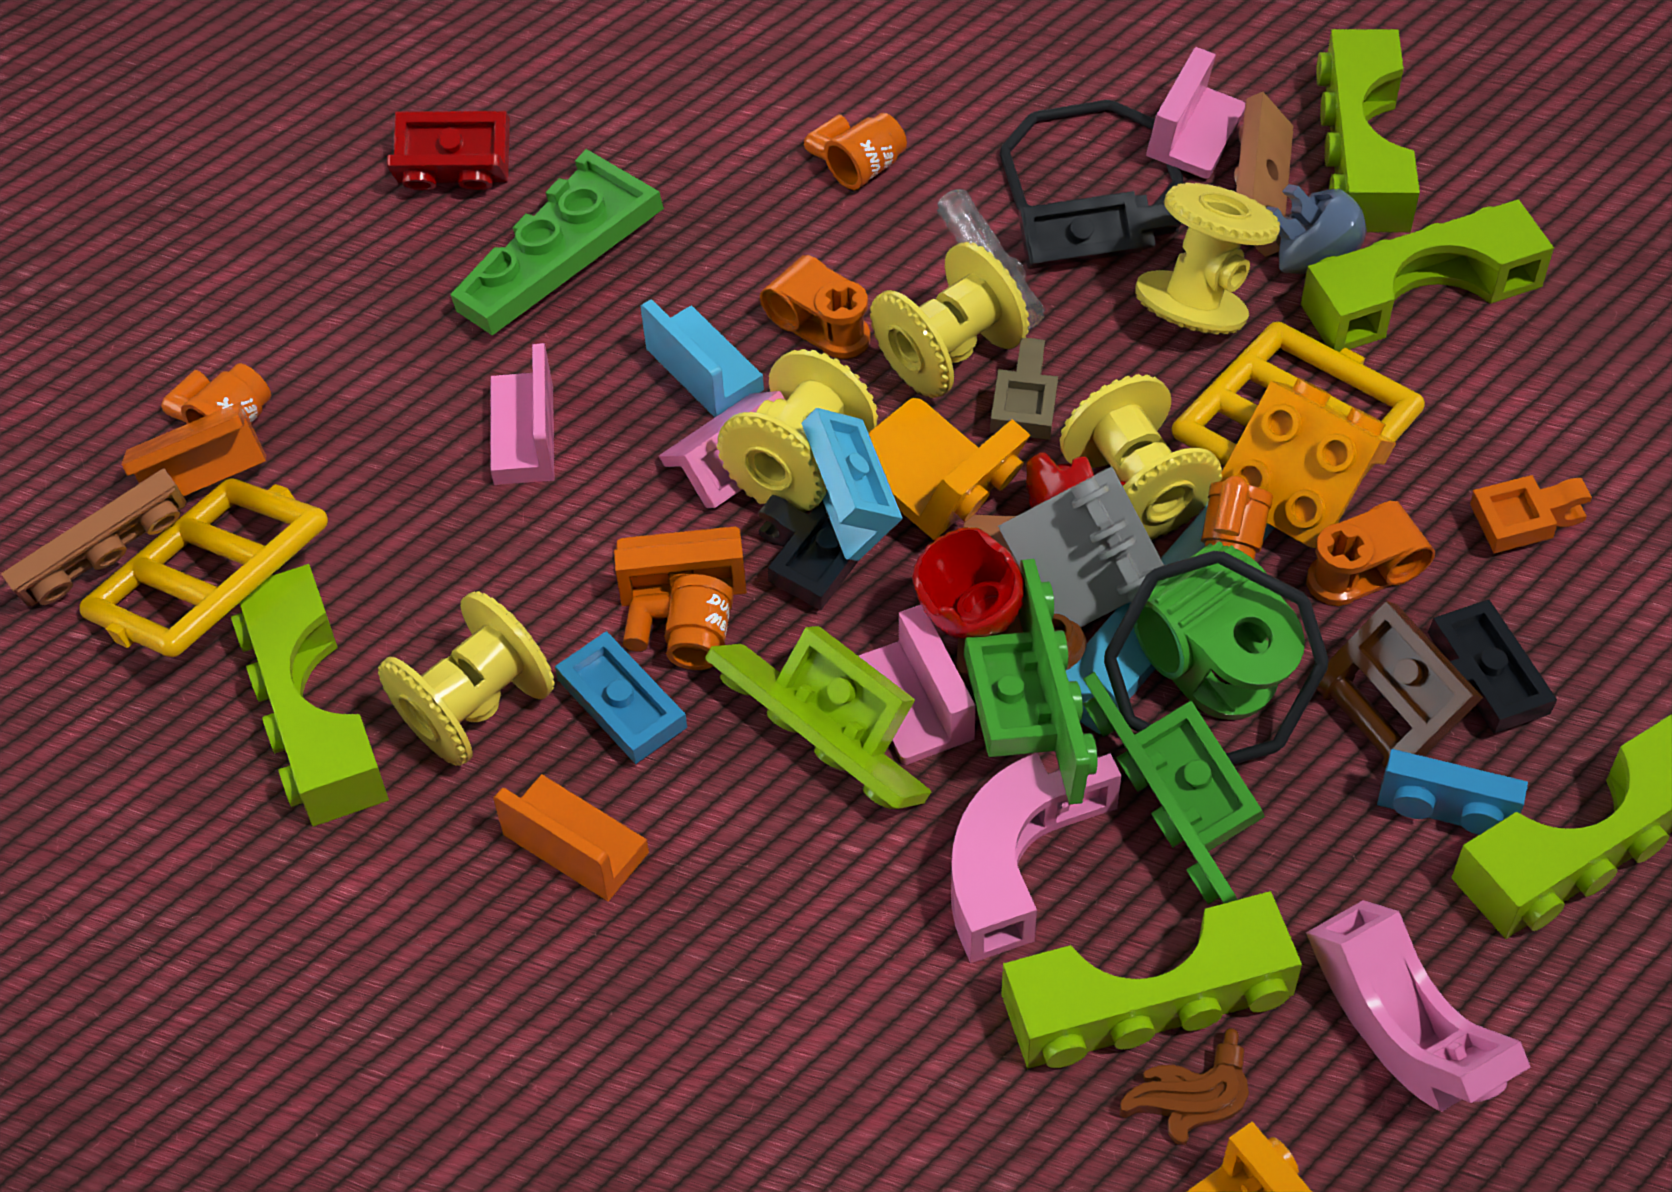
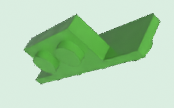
(1025, 689)
(1191, 778)

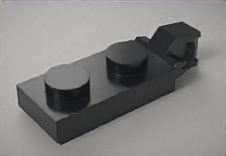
(1092, 228)

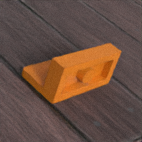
(199, 451)
(654, 561)
(571, 835)

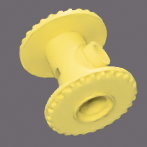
(1213, 266)
(944, 330)
(1121, 430)
(769, 447)
(468, 680)

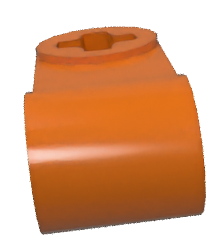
(819, 307)
(1367, 555)

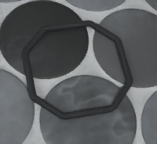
(1069, 111)
(1255, 575)

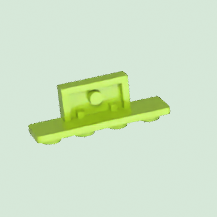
(833, 704)

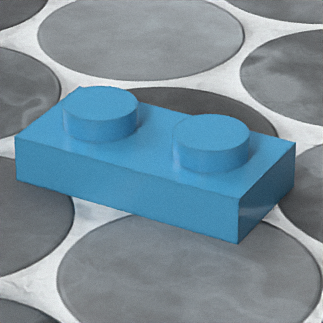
(621, 697)
(1449, 792)

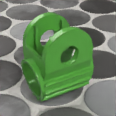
(1221, 625)

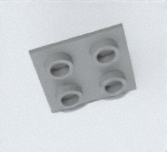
(1086, 547)

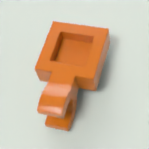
(1523, 514)

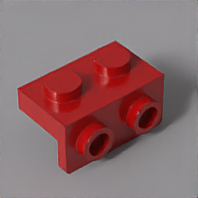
(450, 149)

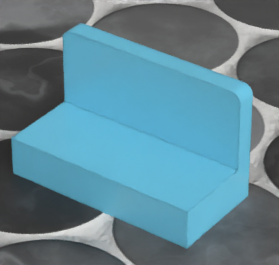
(699, 357)
(856, 485)

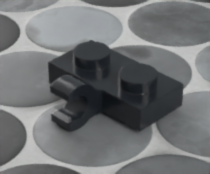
(812, 558)
(1494, 664)

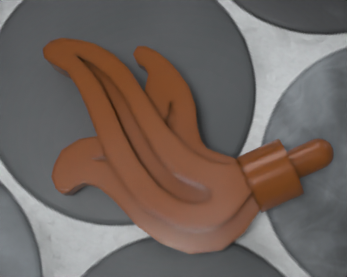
(1193, 1097)

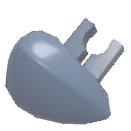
(1318, 228)

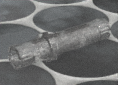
(970, 226)

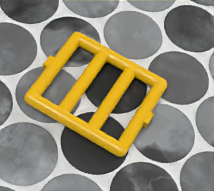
(1253, 366)
(209, 600)

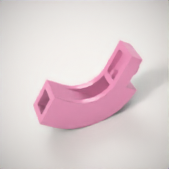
(998, 826)
(1404, 1014)

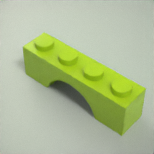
(1361, 82)
(1486, 252)
(327, 751)
(1527, 870)
(1070, 1007)

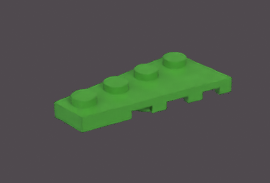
(566, 235)

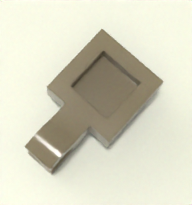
(1026, 393)

